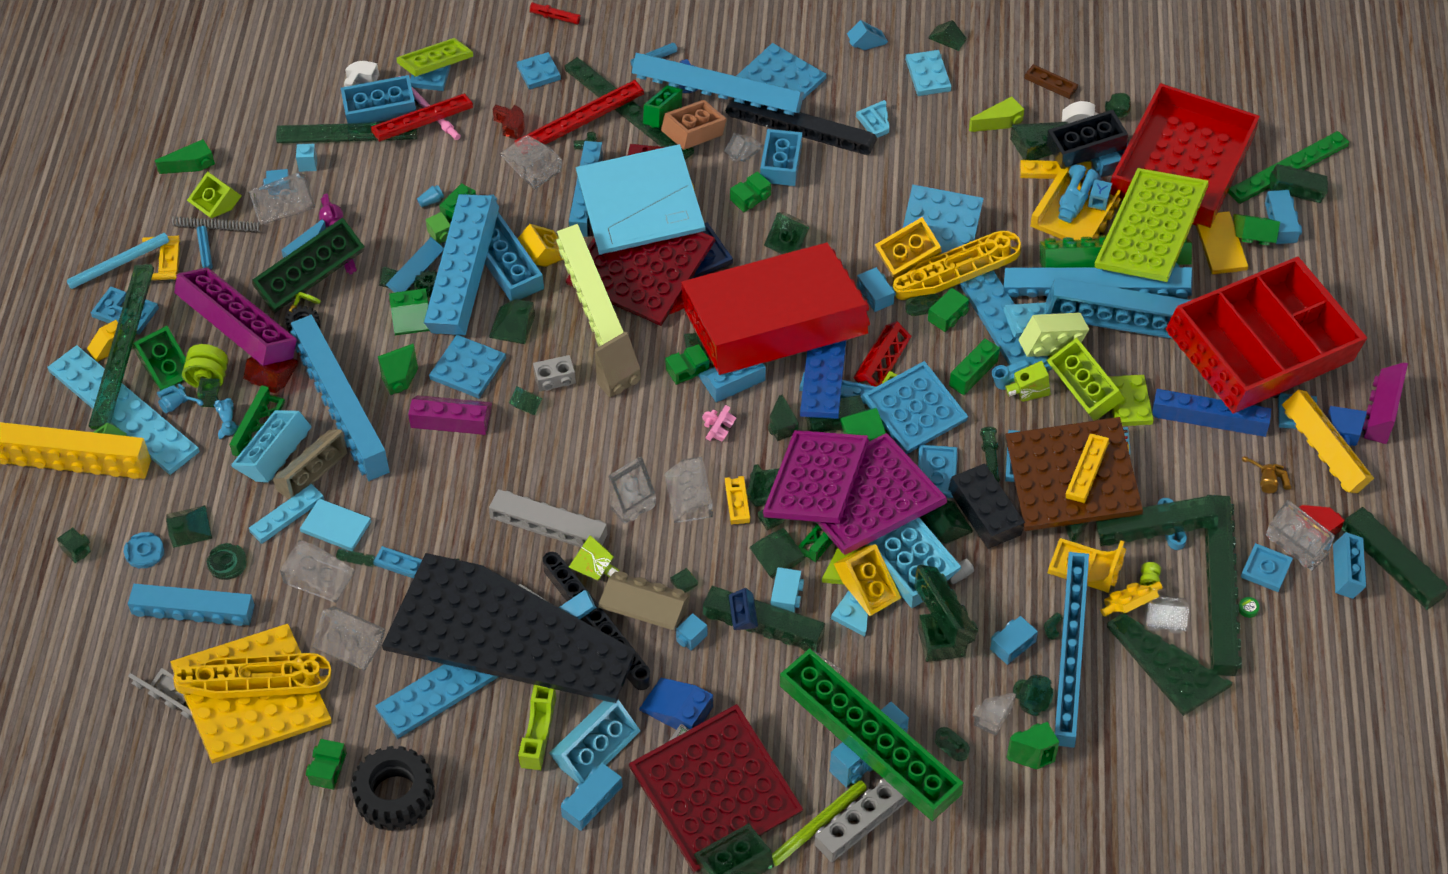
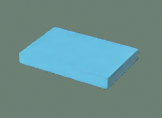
(335, 525)

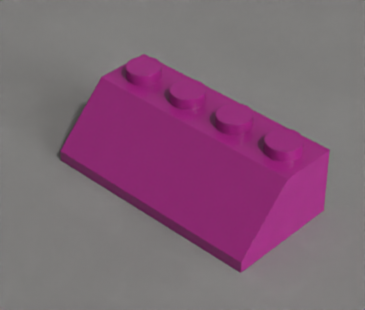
(1384, 403)
(449, 414)

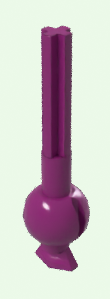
(330, 214)

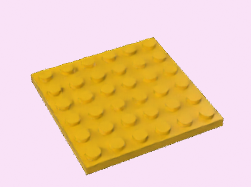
(247, 723)

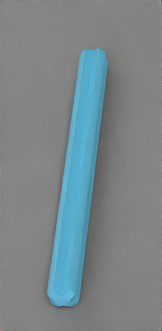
(117, 260)

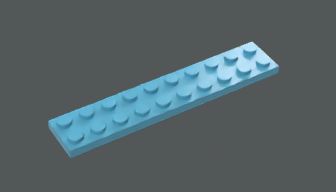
(131, 414)

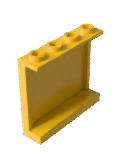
(1086, 224)

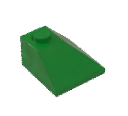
(398, 368)

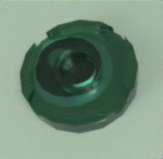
(226, 561)

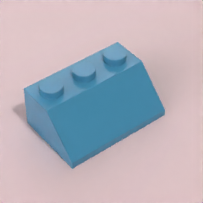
(733, 382)

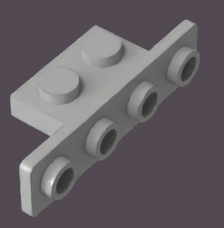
(163, 687)

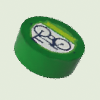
(1248, 607)

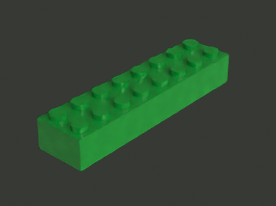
(1084, 252)

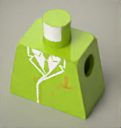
(1030, 383)
(593, 560)

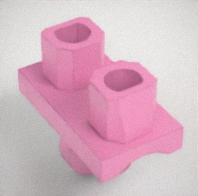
(716, 430)

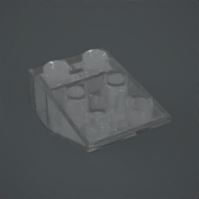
(533, 161)

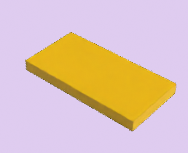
(1222, 246)

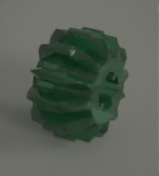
(425, 280)

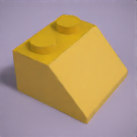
(540, 245)

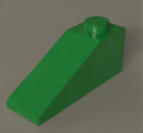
(187, 159)

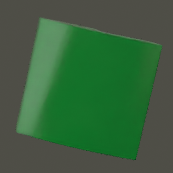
(863, 423)

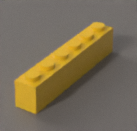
(1327, 441)

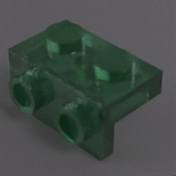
(761, 485)

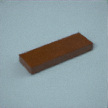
(1051, 81)

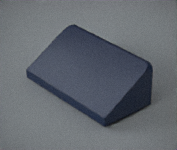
(743, 610)

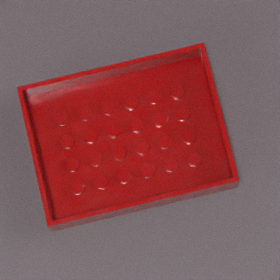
(1189, 139)

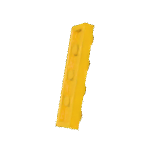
(1045, 169)
(1087, 468)

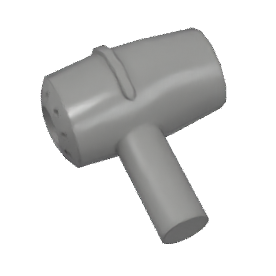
(966, 569)

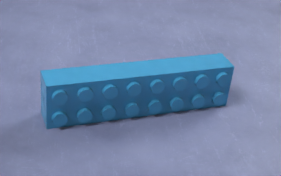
(461, 264)
(1113, 306)

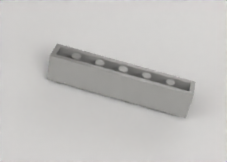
(545, 519)

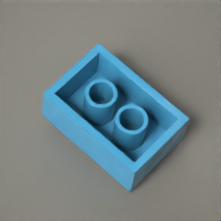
(781, 156)

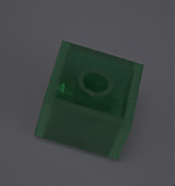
(934, 642)

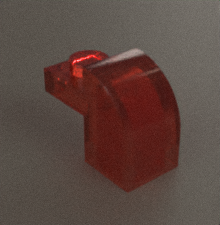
(511, 119)

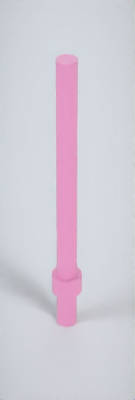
(446, 126)

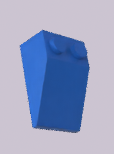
(678, 703)

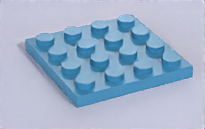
(783, 69)
(948, 214)
(915, 407)

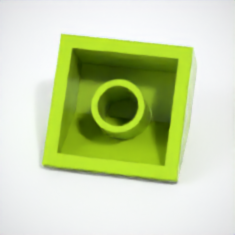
(213, 196)

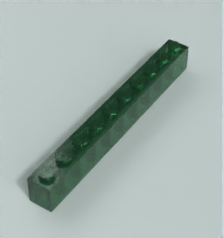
(1222, 591)

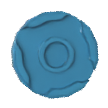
(144, 550)

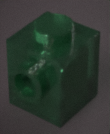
(74, 545)

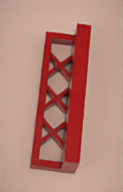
(881, 350)

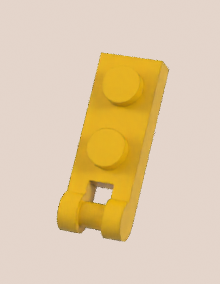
(737, 500)

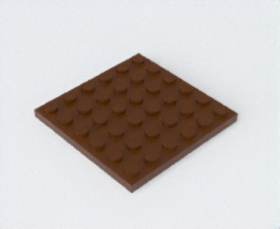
(1045, 464)

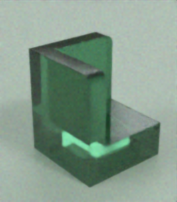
(208, 391)
(525, 400)

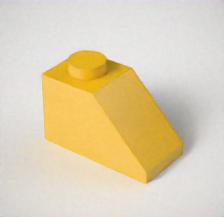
(102, 341)

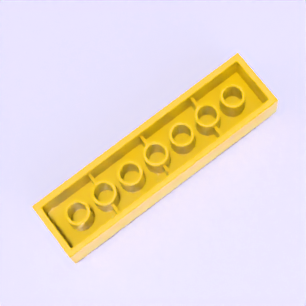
(73, 450)

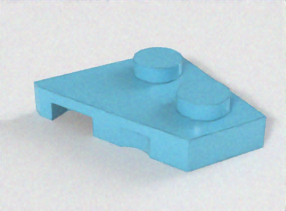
(875, 118)
(851, 614)

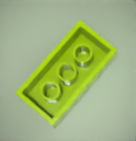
(1085, 379)

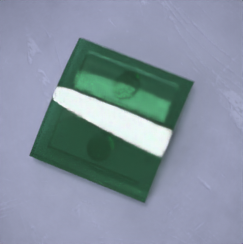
(777, 551)

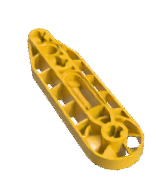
(958, 265)
(254, 676)

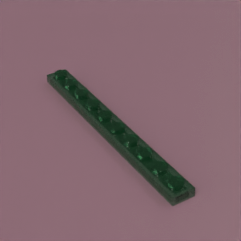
(630, 110)
(121, 346)

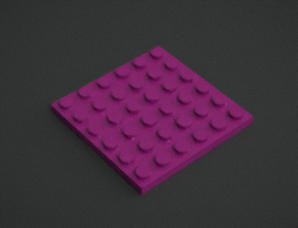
(884, 496)

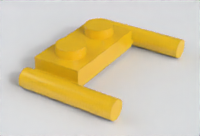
(167, 259)

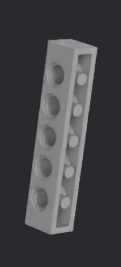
(834, 846)

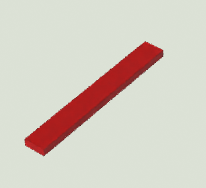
(587, 113)

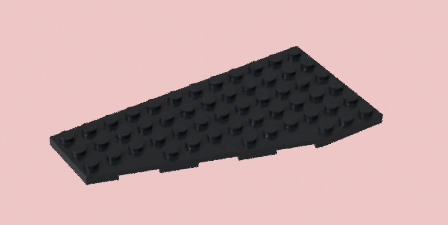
(492, 626)

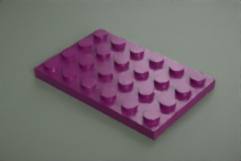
(816, 476)

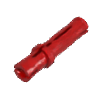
(548, 11)

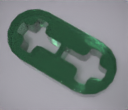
(954, 742)

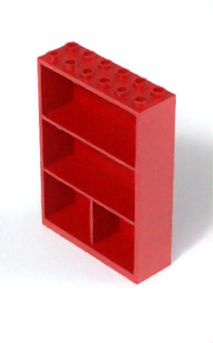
(775, 308)
(1265, 334)

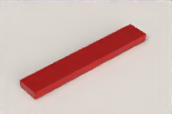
(421, 117)

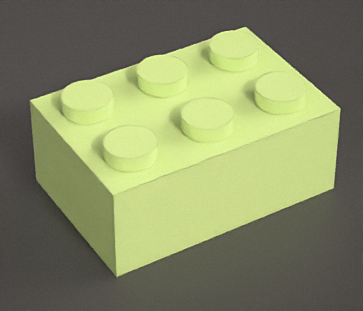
(1051, 332)

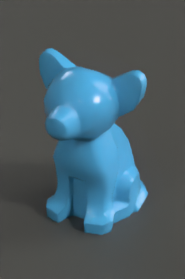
(225, 411)

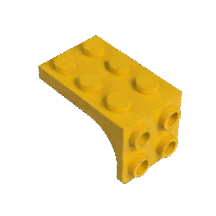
(1102, 565)

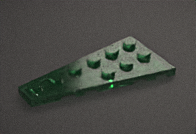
(1172, 669)

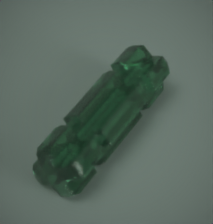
(355, 557)

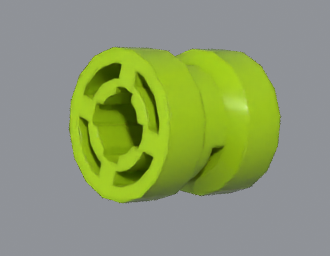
(1150, 573)

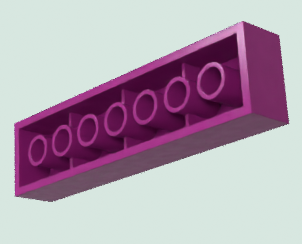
(235, 316)

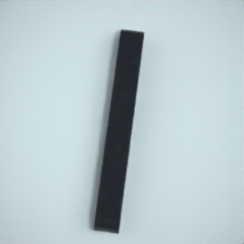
(810, 126)
(604, 624)

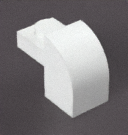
(361, 72)
(1078, 111)

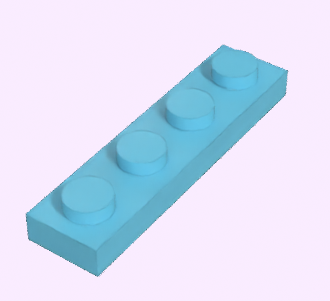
(285, 514)

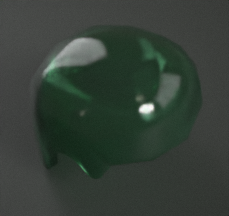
(1120, 104)

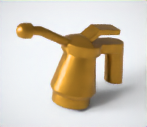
(1269, 476)

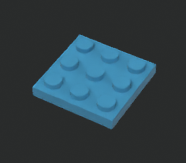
(467, 366)

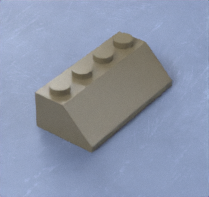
(311, 463)
(644, 600)

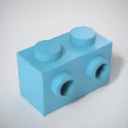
(786, 589)

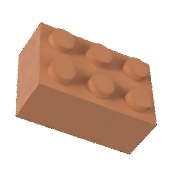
(693, 124)

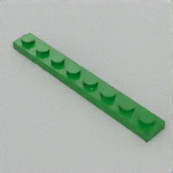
(1301, 160)

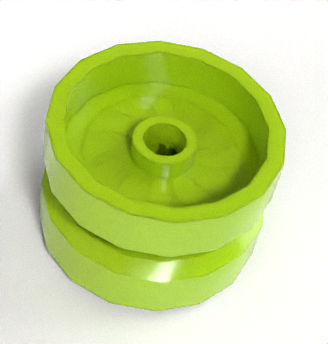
(204, 362)

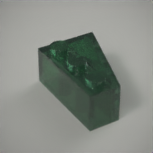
(1032, 139)

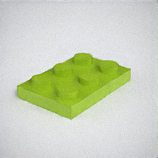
(1136, 406)

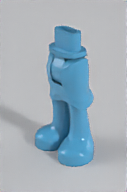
(1073, 199)

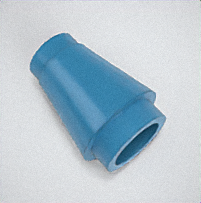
(430, 196)

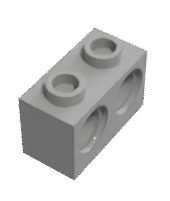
(554, 373)

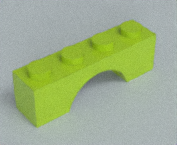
(535, 741)

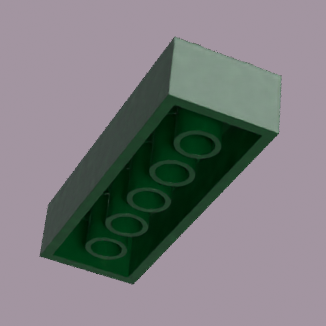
(308, 265)

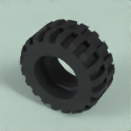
(389, 764)

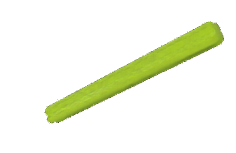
(818, 822)

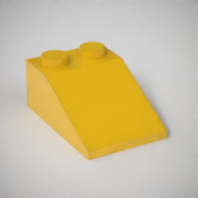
(868, 579)

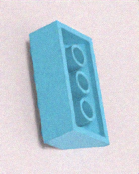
(272, 445)
(595, 740)

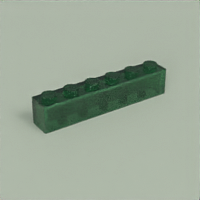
(1160, 520)
(1396, 558)
(772, 621)

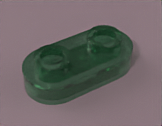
(923, 303)

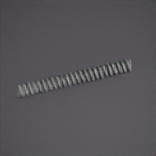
(215, 223)

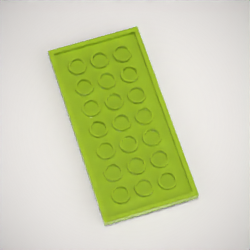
(1151, 224)

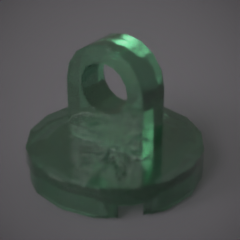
(1034, 694)

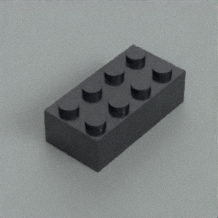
(1087, 139)
(986, 506)

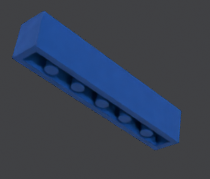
(1210, 413)

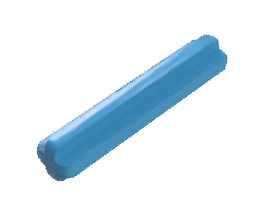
(660, 52)
(204, 247)

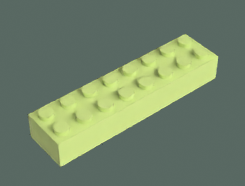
(588, 284)

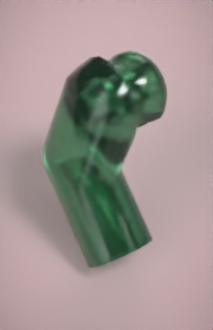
(579, 144)
(1050, 626)

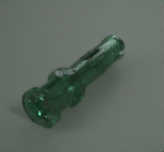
(990, 447)

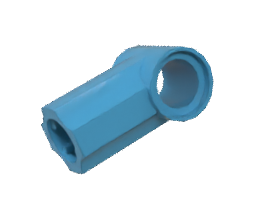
(1004, 375)

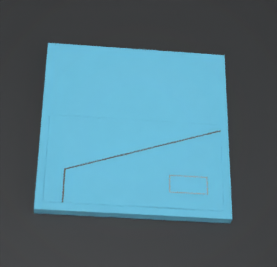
(640, 199)

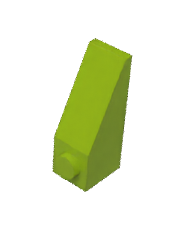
(998, 116)

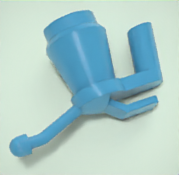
(173, 397)

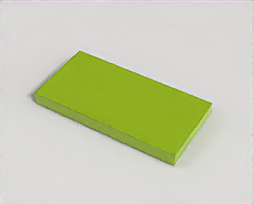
(434, 57)

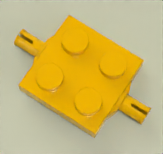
(1130, 598)

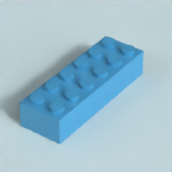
(512, 264)

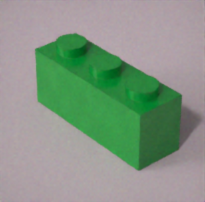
(663, 102)
(974, 366)

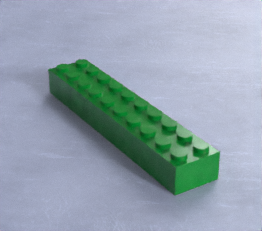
(871, 734)

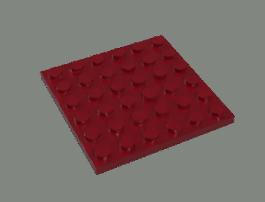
(650, 275)
(714, 783)

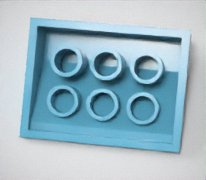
(909, 547)

